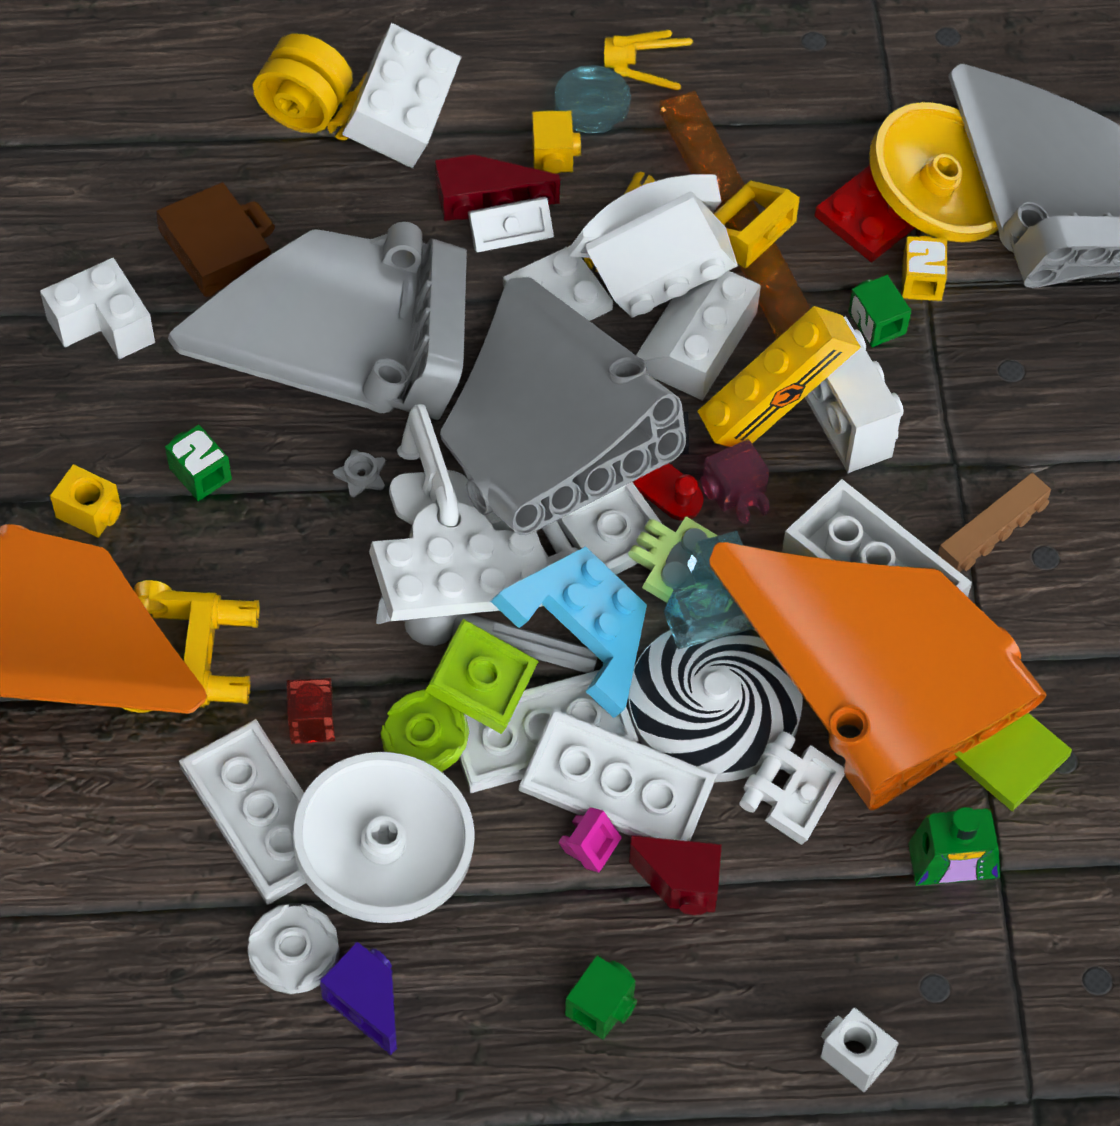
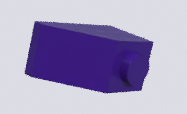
(364, 994)

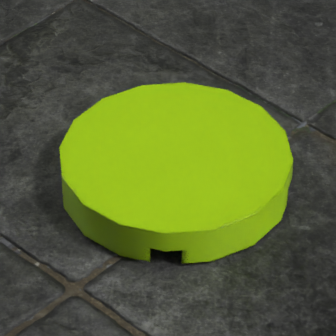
(425, 730)

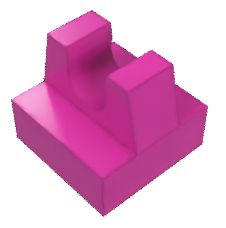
(592, 839)

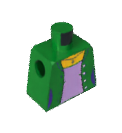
(955, 847)

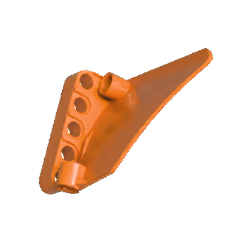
(81, 631)

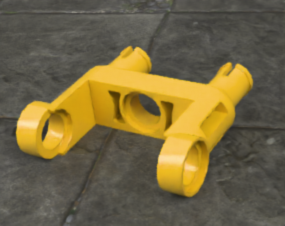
(205, 615)

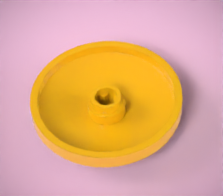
(930, 173)

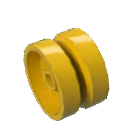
(302, 83)

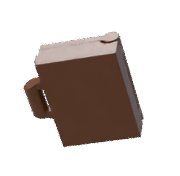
(215, 236)

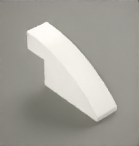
(643, 200)

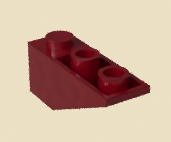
(483, 182)

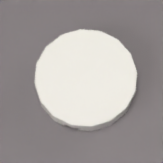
(293, 948)

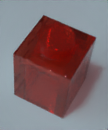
(310, 710)

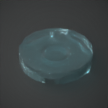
(595, 98)

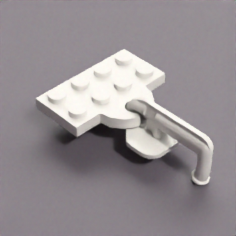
(452, 553)

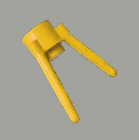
(621, 52)

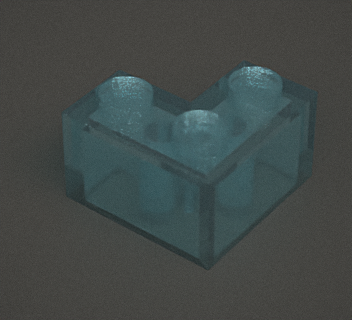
(706, 608)

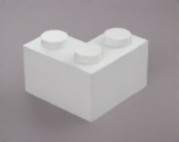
(99, 302)

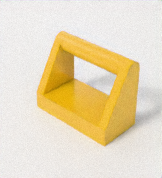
(767, 227)

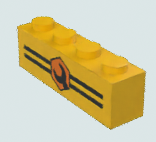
(779, 377)

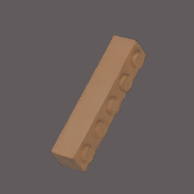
(995, 523)

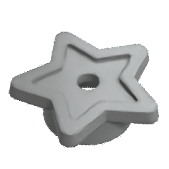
(359, 462)

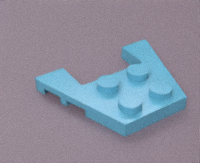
(594, 608)

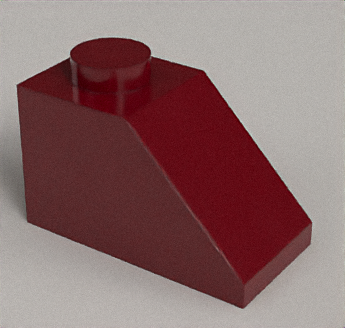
(679, 871)

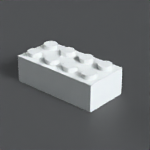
(855, 530)

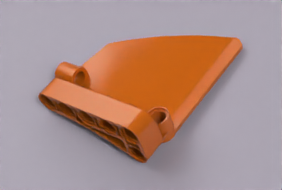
(882, 653)

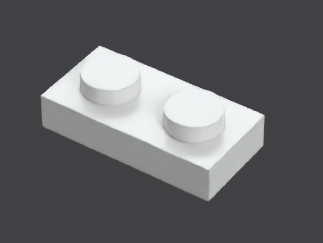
(510, 224)

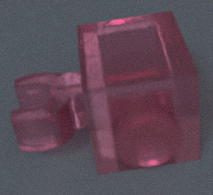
(737, 479)

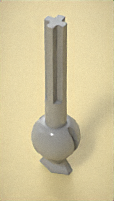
(438, 630)

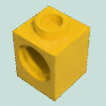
(80, 487)

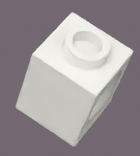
(858, 1068)

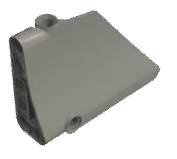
(1045, 174)
(344, 319)
(556, 413)

